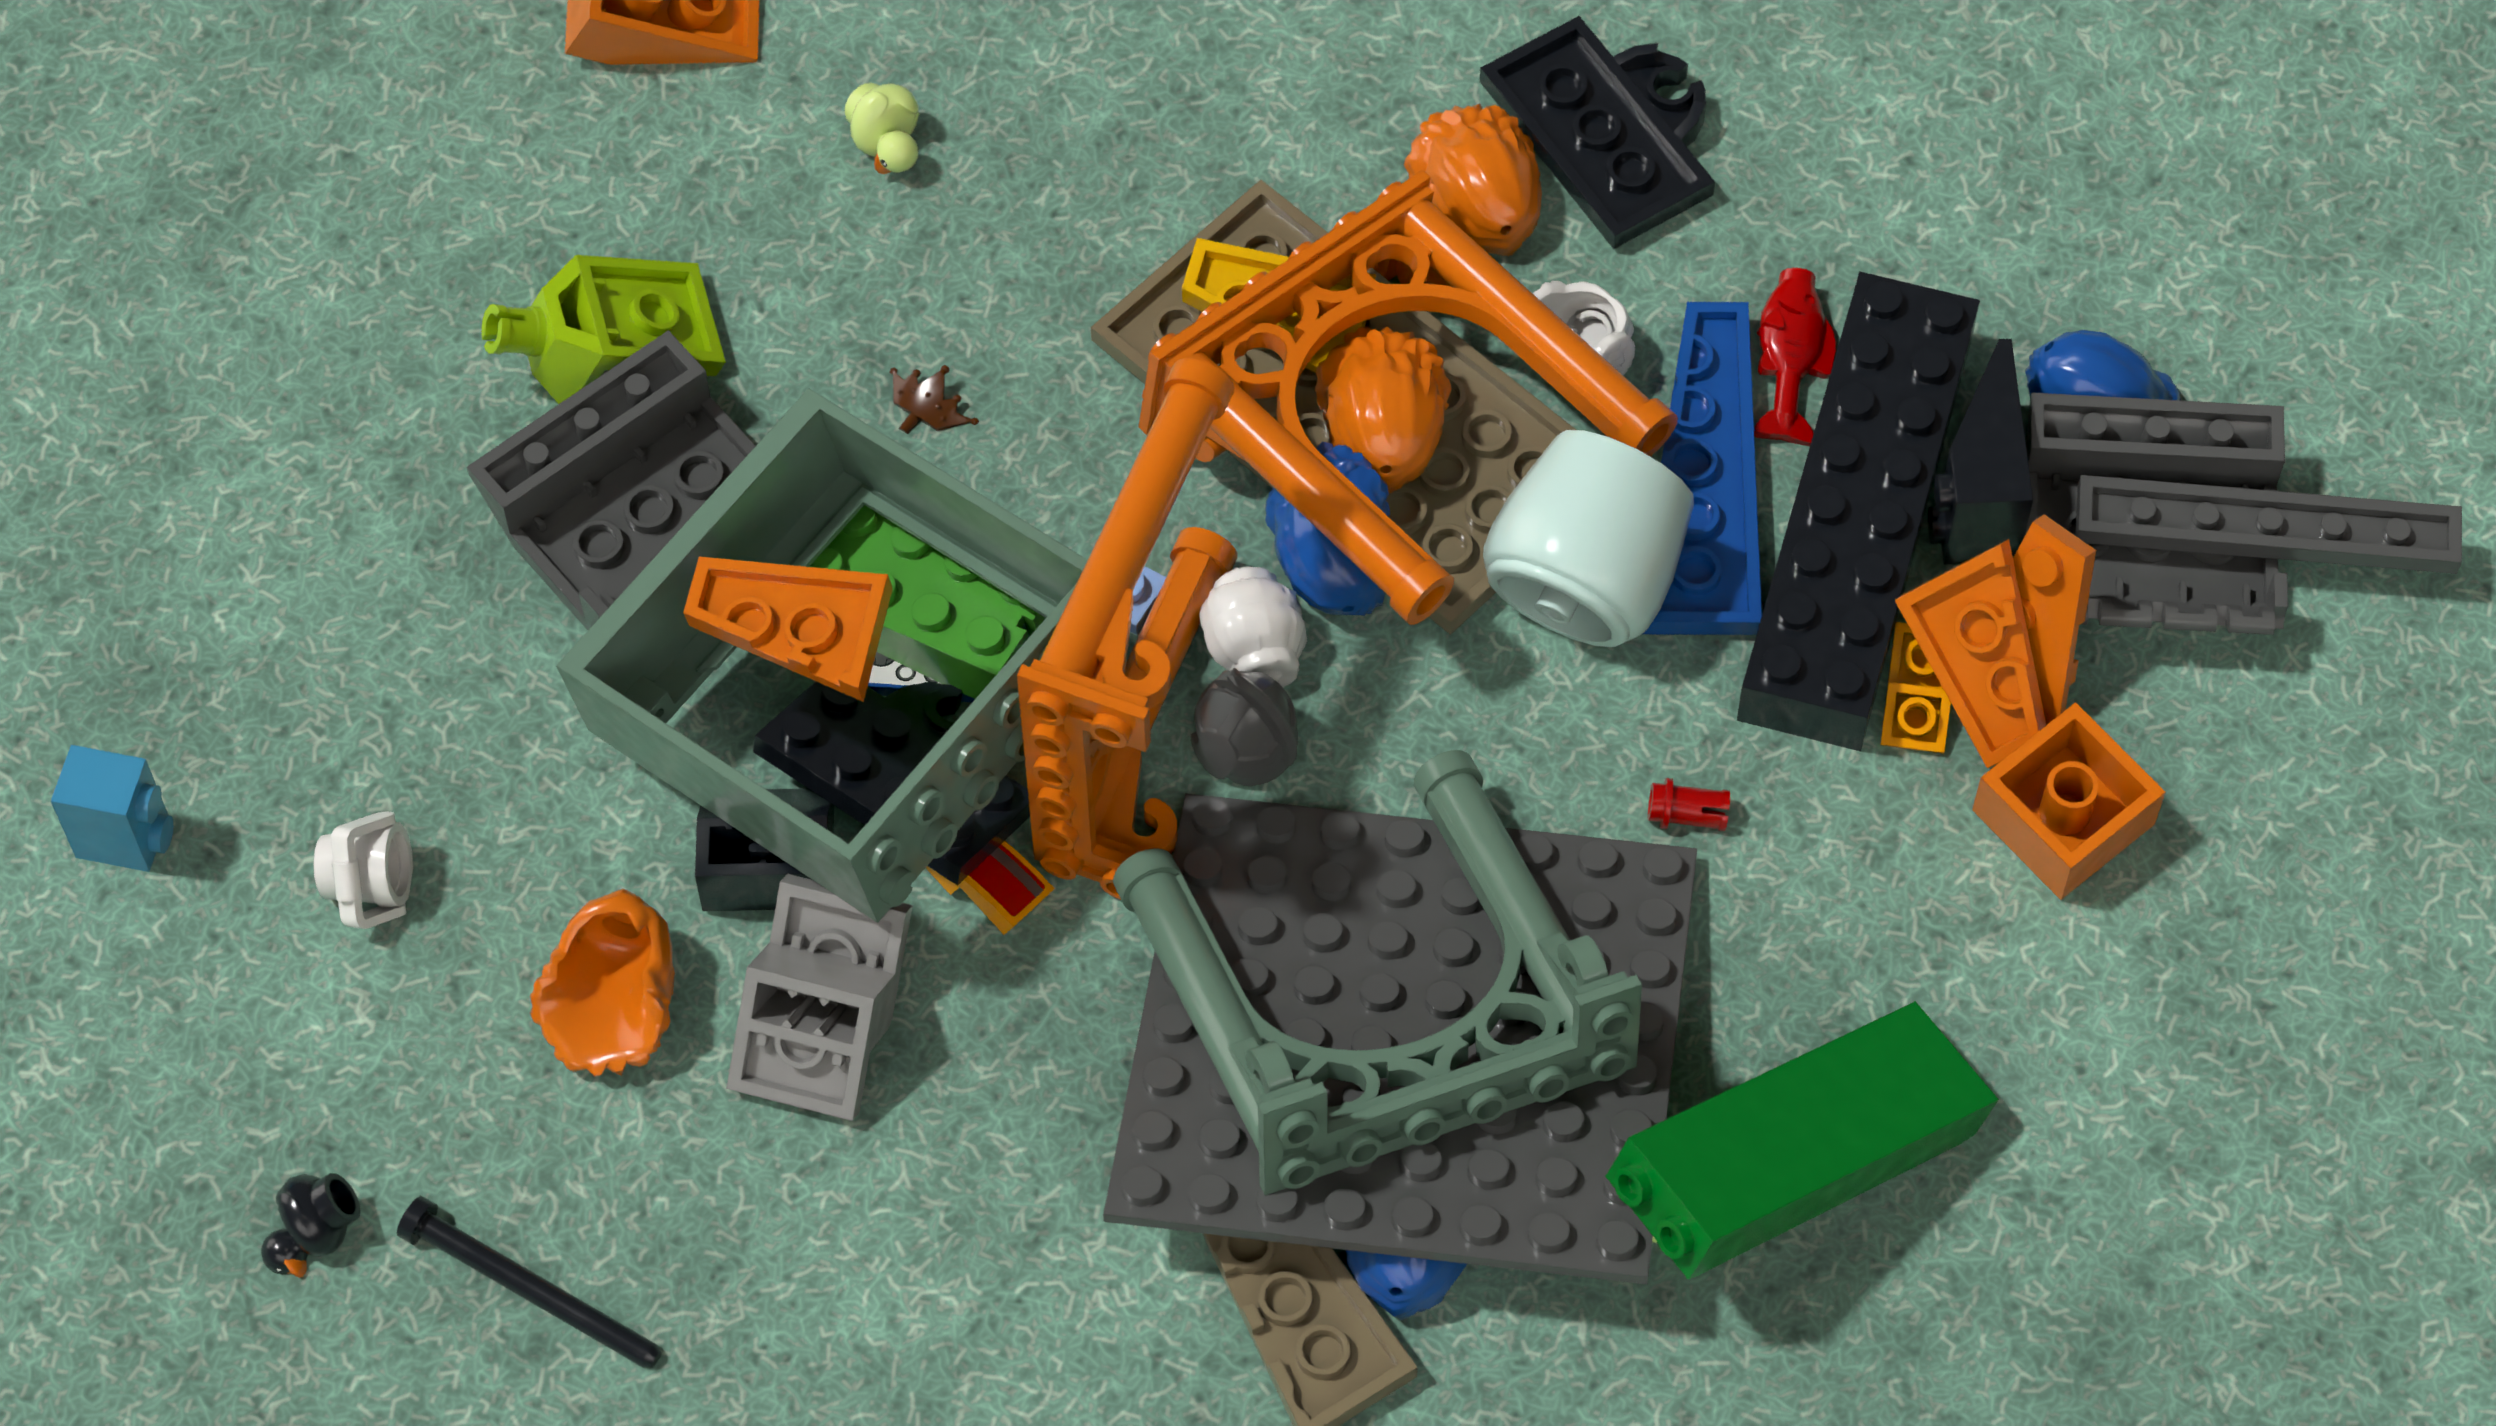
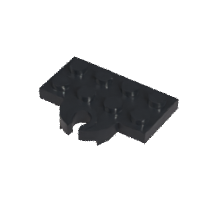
(1606, 127)
(866, 749)

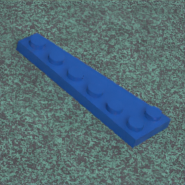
(1714, 455)

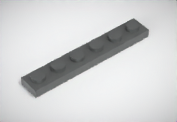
(2269, 524)

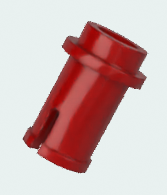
(1684, 806)

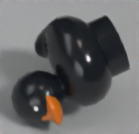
(314, 1219)

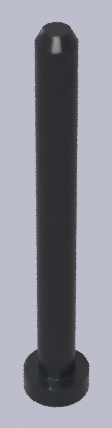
(421, 1222)

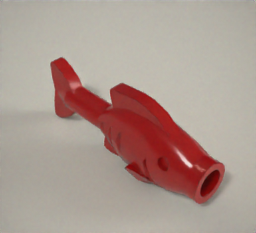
(1794, 343)

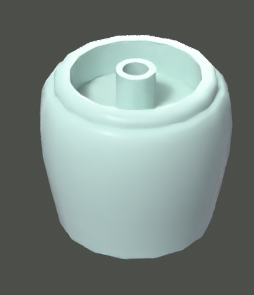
(1590, 539)

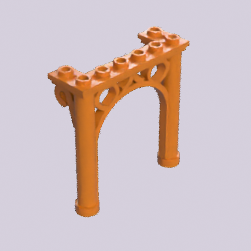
(1437, 272)
(1082, 702)

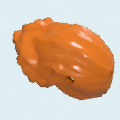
(1481, 174)
(1385, 400)
(607, 986)

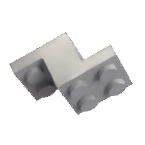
(817, 1000)

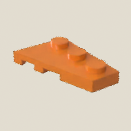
(2054, 590)
(794, 616)
(1980, 649)

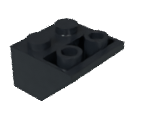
(739, 872)

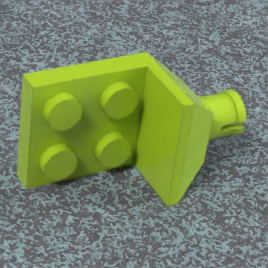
(602, 314)

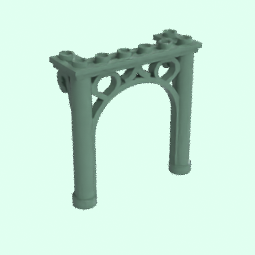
(1584, 1012)

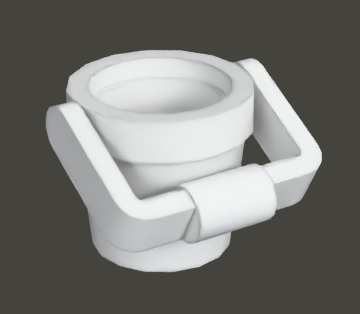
(368, 864)

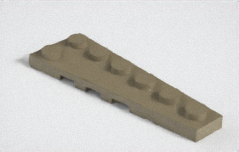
(1312, 1328)

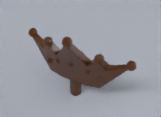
(926, 401)

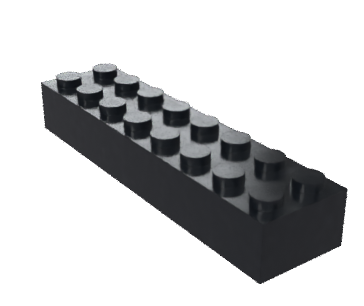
(1858, 512)

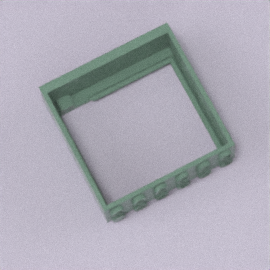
(786, 510)

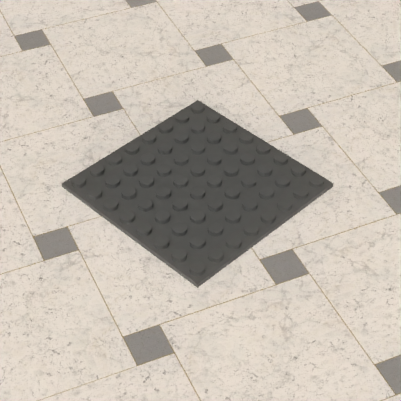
(1368, 942)

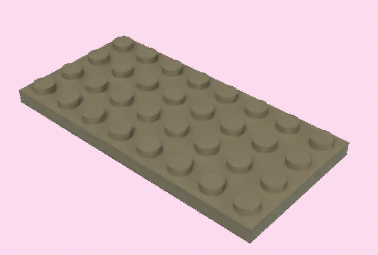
(1488, 432)

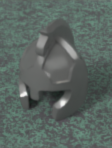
(1245, 728)

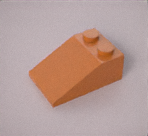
(663, 31)

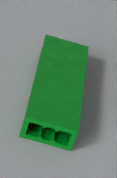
(1800, 1139)

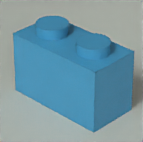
(111, 808)

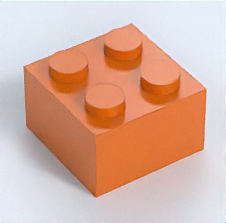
(2068, 800)

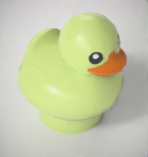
(883, 125)

